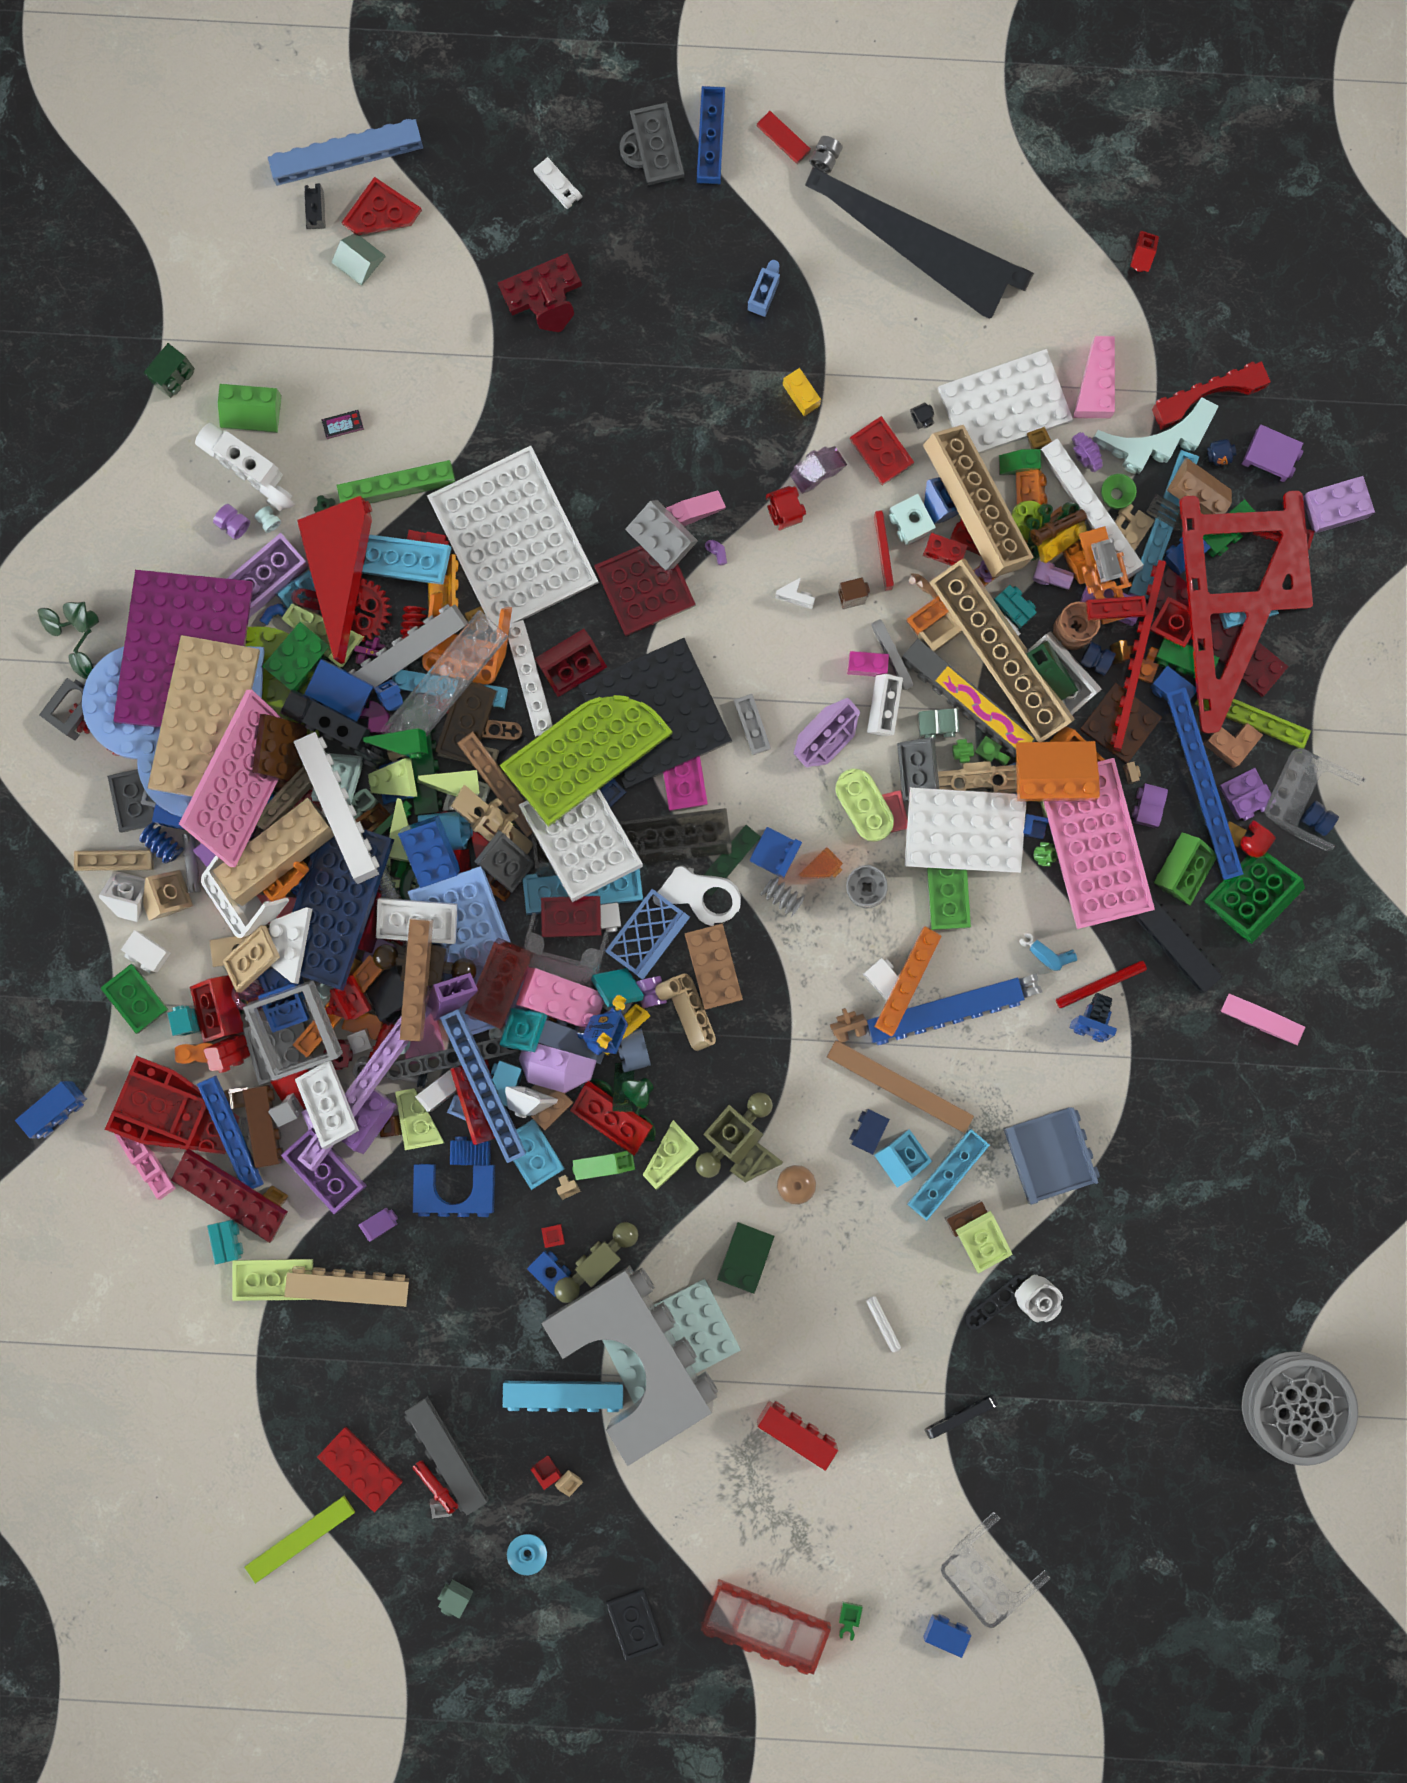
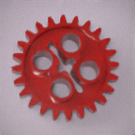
(366, 594)

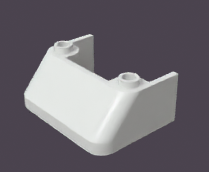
(241, 919)

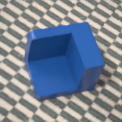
(1035, 826)

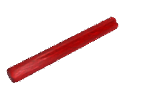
(1101, 984)

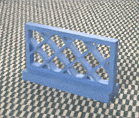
(663, 939)

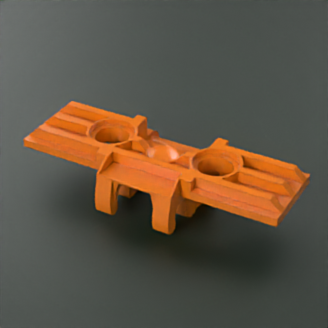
(1091, 572)

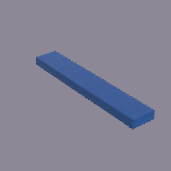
(229, 1132)

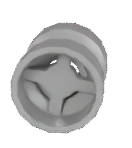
(1028, 981)

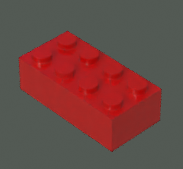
(798, 1436)

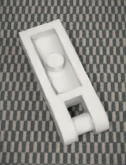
(557, 183)

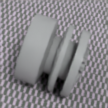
(869, 875)

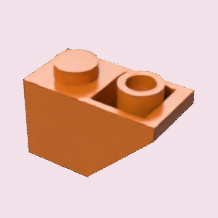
(1075, 560)

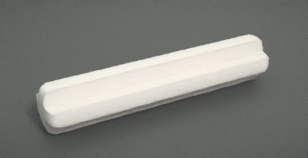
(883, 1324)

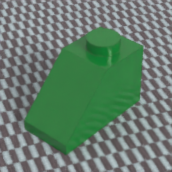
(1019, 461)

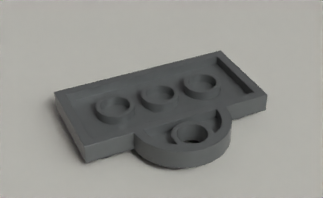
(653, 144)

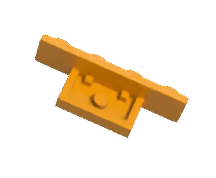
(449, 586)

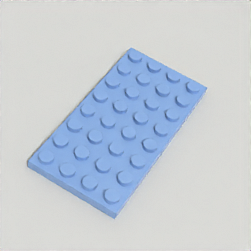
(477, 924)

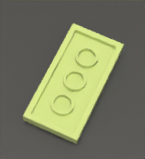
(263, 1278)

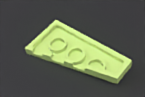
(316, 624)

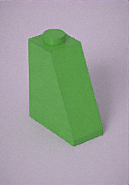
(603, 1165)

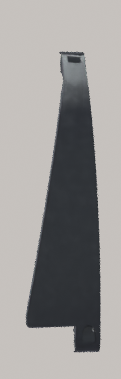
(955, 264)

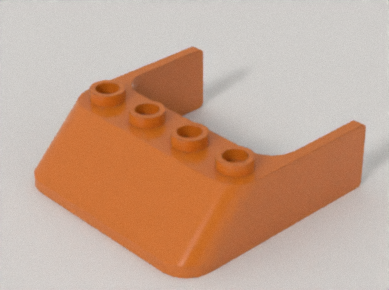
(491, 669)

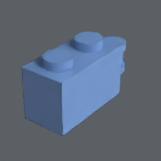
(764, 289)

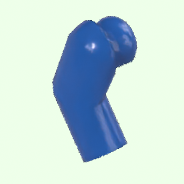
(271, 611)

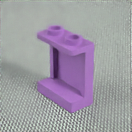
(1273, 452)

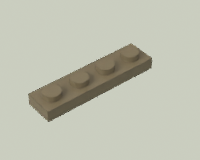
(285, 799)

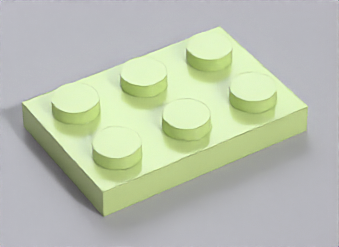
(984, 1242)

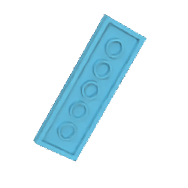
(406, 559)
(619, 891)

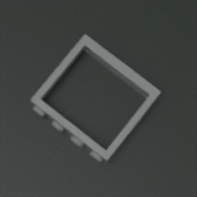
(321, 1019)

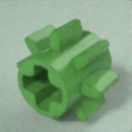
(963, 751)
(1045, 854)

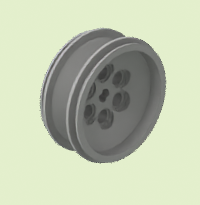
(1266, 1396)

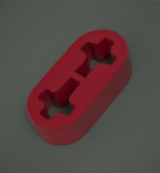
(305, 603)

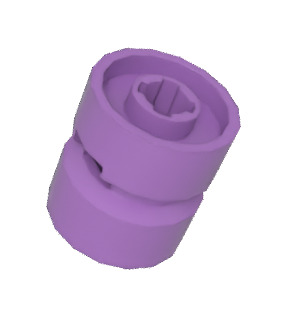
(229, 519)
(648, 987)

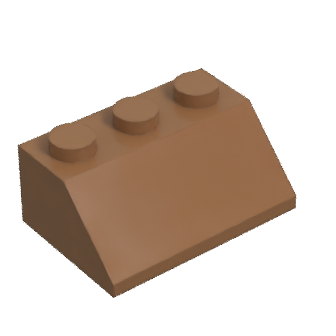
(1194, 481)

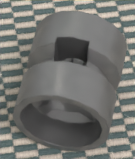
(826, 153)

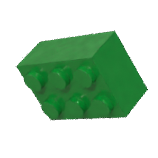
(297, 657)

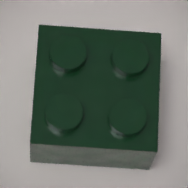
(169, 370)

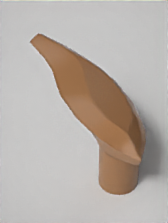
(923, 584)

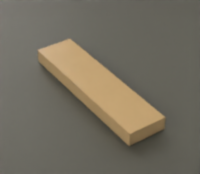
(113, 860)

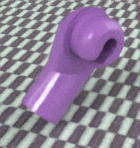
(718, 550)

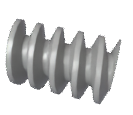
(783, 896)

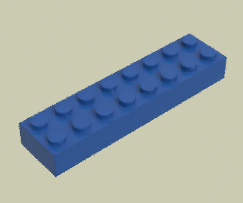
(711, 135)

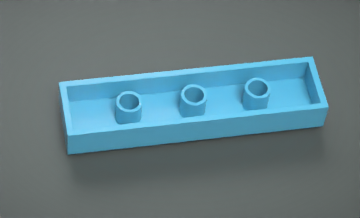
(948, 1174)

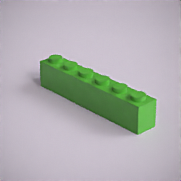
(399, 483)

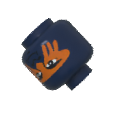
(1221, 452)

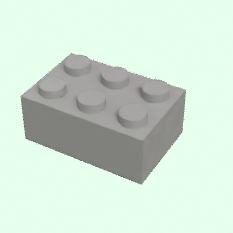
(661, 535)

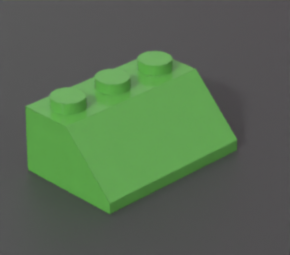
(249, 407)
(1186, 868)

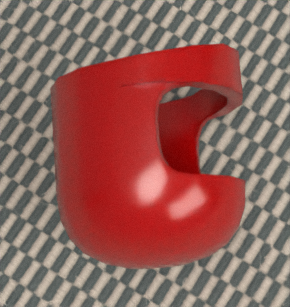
(1259, 843)

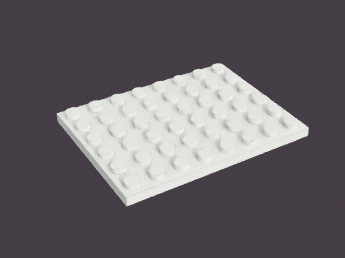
(513, 537)

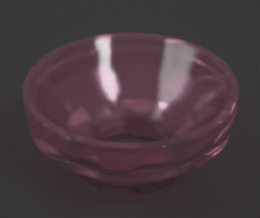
(249, 994)

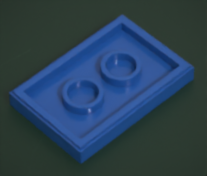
(339, 689)

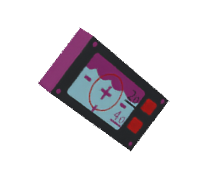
(342, 424)

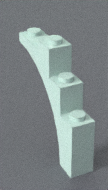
(1161, 446)

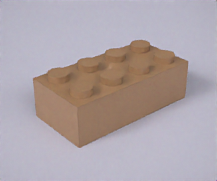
(713, 966)

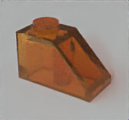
(823, 866)

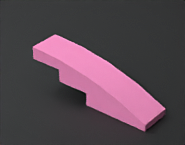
(1263, 1019)
(148, 1166)

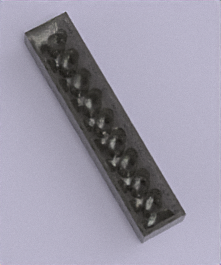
(665, 838)

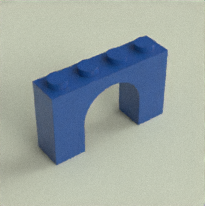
(427, 1200)

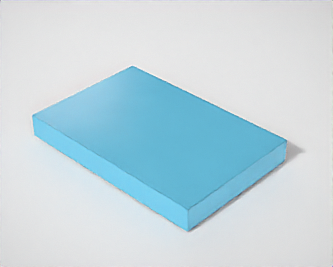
(540, 1158)

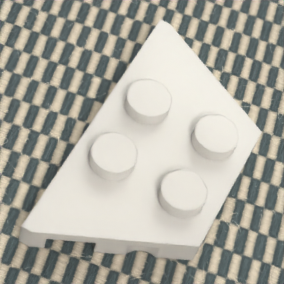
(290, 937)

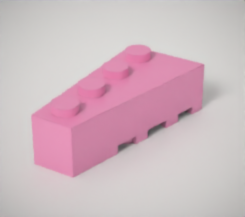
(1098, 383)

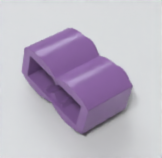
(1150, 805)

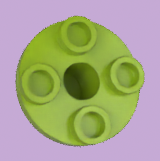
(1023, 512)

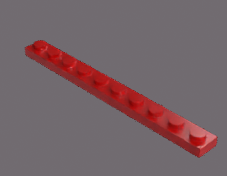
(1135, 664)

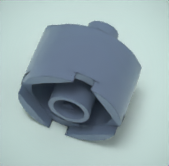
(634, 1051)

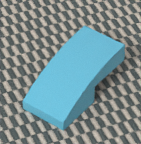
(303, 581)

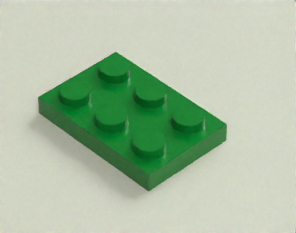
(134, 998)

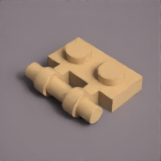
(1137, 527)

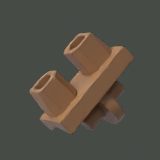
(849, 1022)

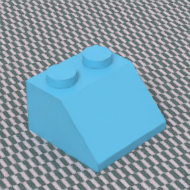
(504, 1076)
(903, 1158)

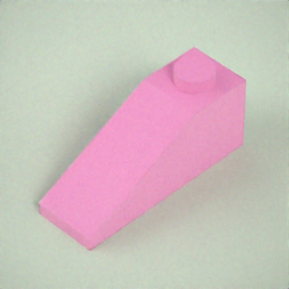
(697, 508)

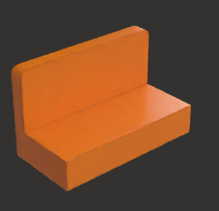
(365, 1021)

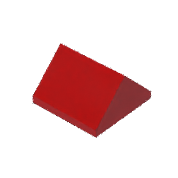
(1173, 622)

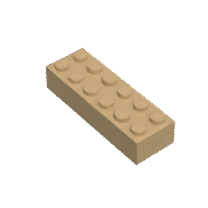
(275, 852)
(346, 1287)

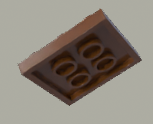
(1102, 723)
(275, 747)

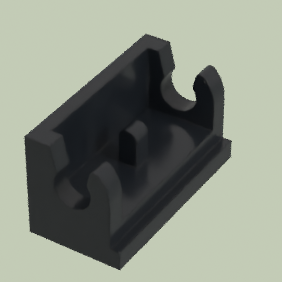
(314, 207)

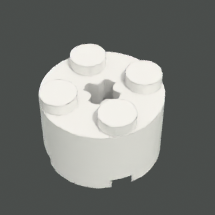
(1039, 1299)

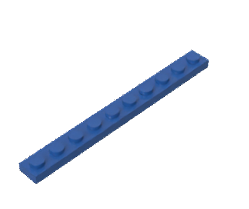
(1204, 783)

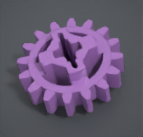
(1087, 452)

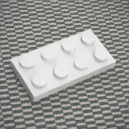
(395, 914)
(326, 1105)

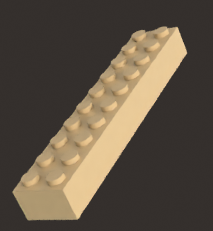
(1001, 650)

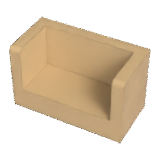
(940, 633)

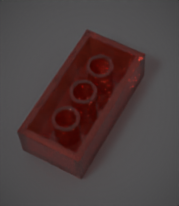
(499, 983)

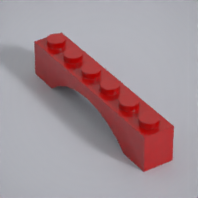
(1245, 381)

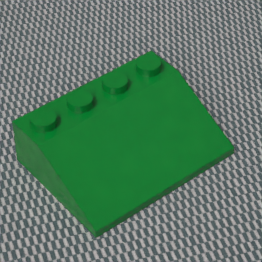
(1257, 896)

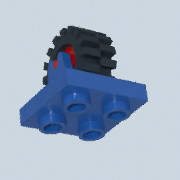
(1095, 1020)

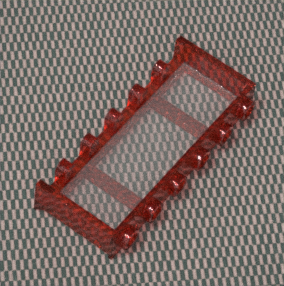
(766, 1627)

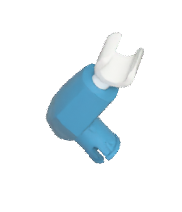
(1047, 956)

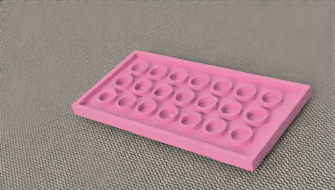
(229, 793)
(1100, 853)

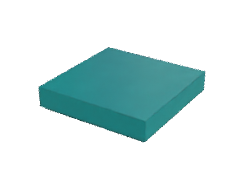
(617, 983)
(523, 1030)

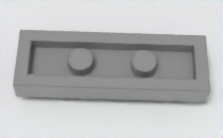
(752, 724)

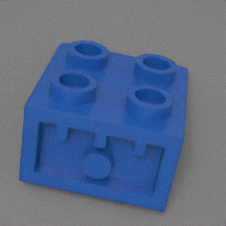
(775, 852)

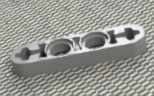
(894, 657)

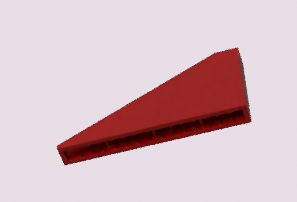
(336, 553)

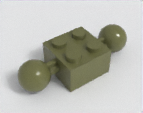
(733, 1134)
(597, 1263)

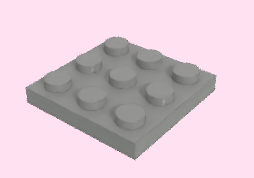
(282, 1043)

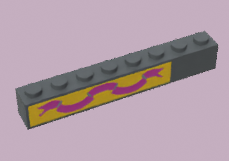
(966, 697)

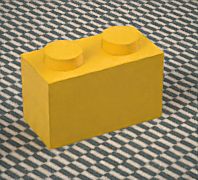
(801, 392)

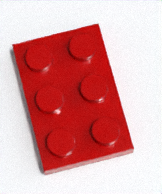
(881, 450)

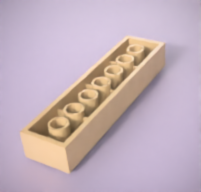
(978, 501)

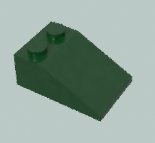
(745, 1258)

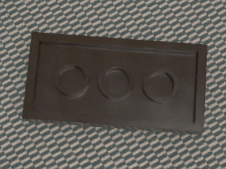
(466, 715)

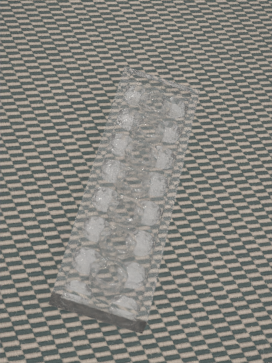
(448, 676)

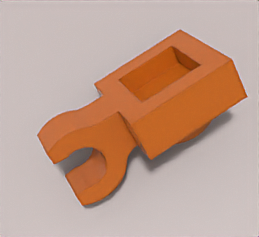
(1148, 668)

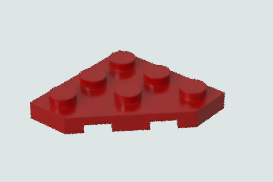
(380, 210)

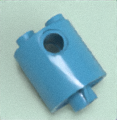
(456, 828)

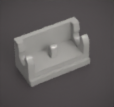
(1106, 560)

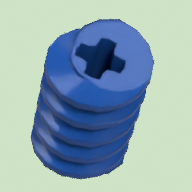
(159, 844)

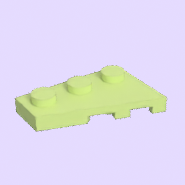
(394, 779)
(415, 1121)
(671, 1155)

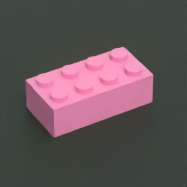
(559, 998)

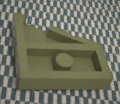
(755, 1163)

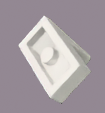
(789, 594)

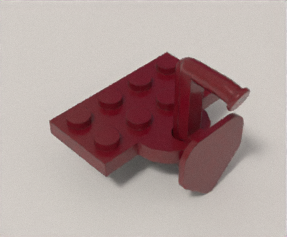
(543, 292)

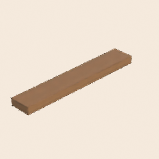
(494, 778)

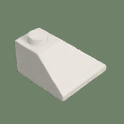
(124, 895)
(527, 1101)

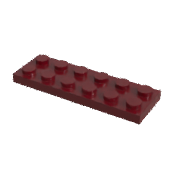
(229, 1195)

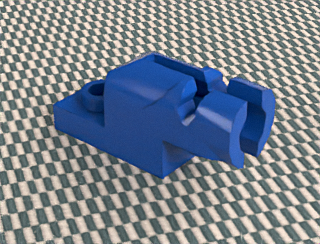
(389, 695)

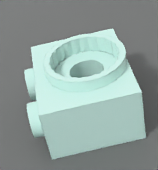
(907, 530)

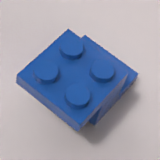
(287, 1010)

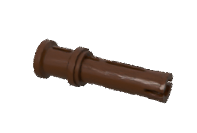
(1050, 530)

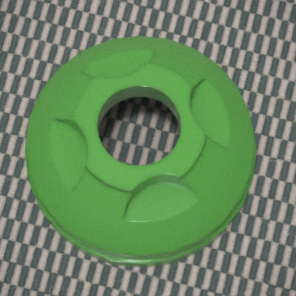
(1122, 483)

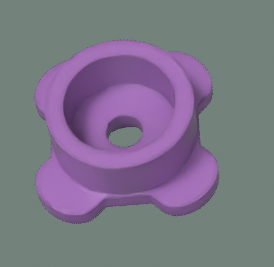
(980, 572)

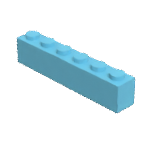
(563, 1394)

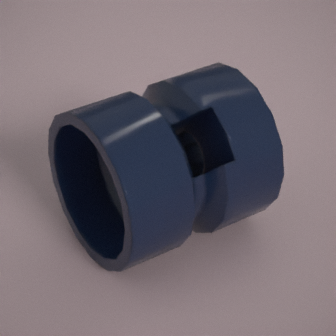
(1097, 658)
(1320, 818)

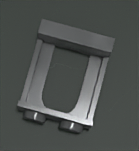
(76, 717)

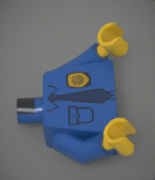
(605, 1030)

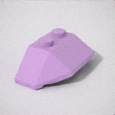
(827, 734)
(556, 1068)

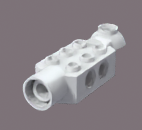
(246, 463)

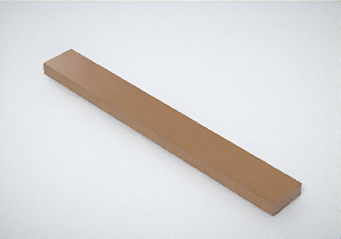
(900, 1086)

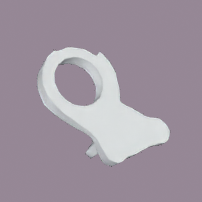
(689, 888)

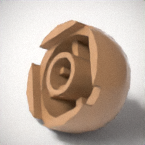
(796, 1184)

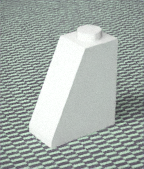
(437, 1092)

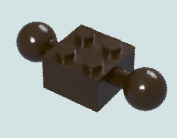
(387, 957)

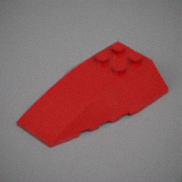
(163, 1110)

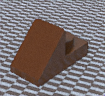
(373, 818)

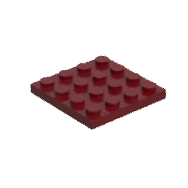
(642, 589)

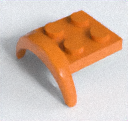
(285, 883)

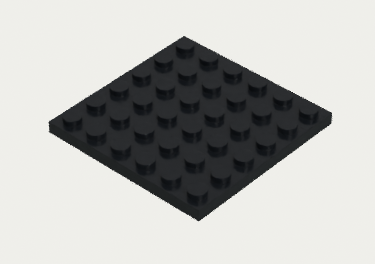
(677, 692)

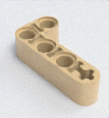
(689, 1010)

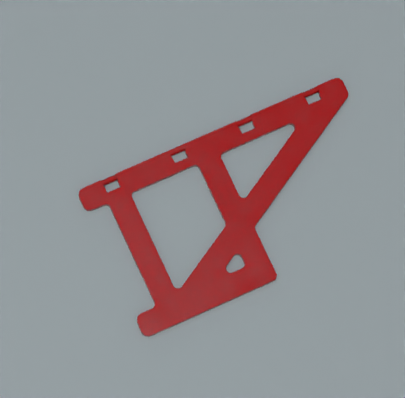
(1288, 559)

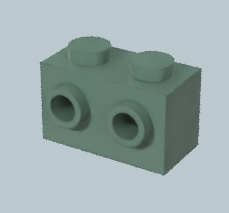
(454, 1599)

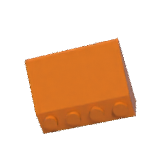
(1057, 771)

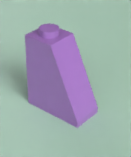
(451, 995)

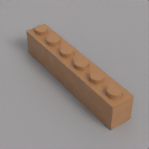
(416, 979)

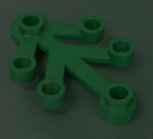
(1067, 509)

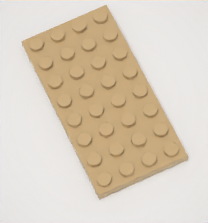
(200, 704)

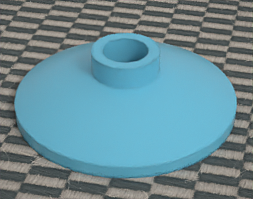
(527, 1564)

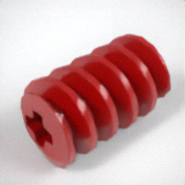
(412, 619)

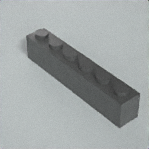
(446, 1456)

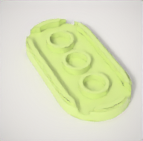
(864, 805)

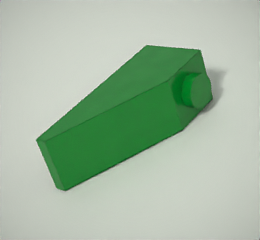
(407, 742)

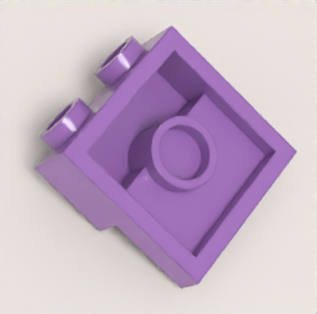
(1246, 794)

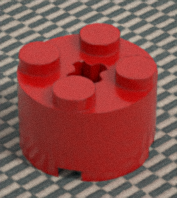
(785, 507)

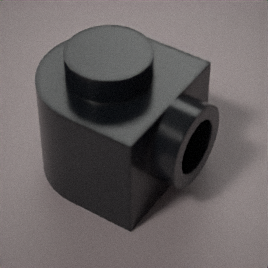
(922, 415)

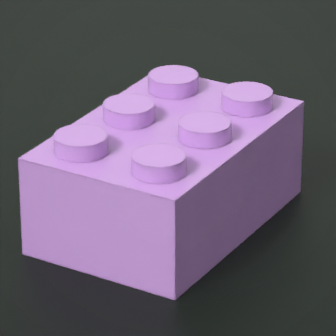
(1338, 504)

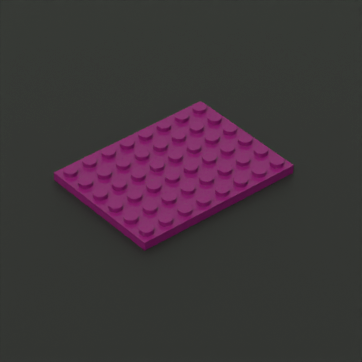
(159, 613)

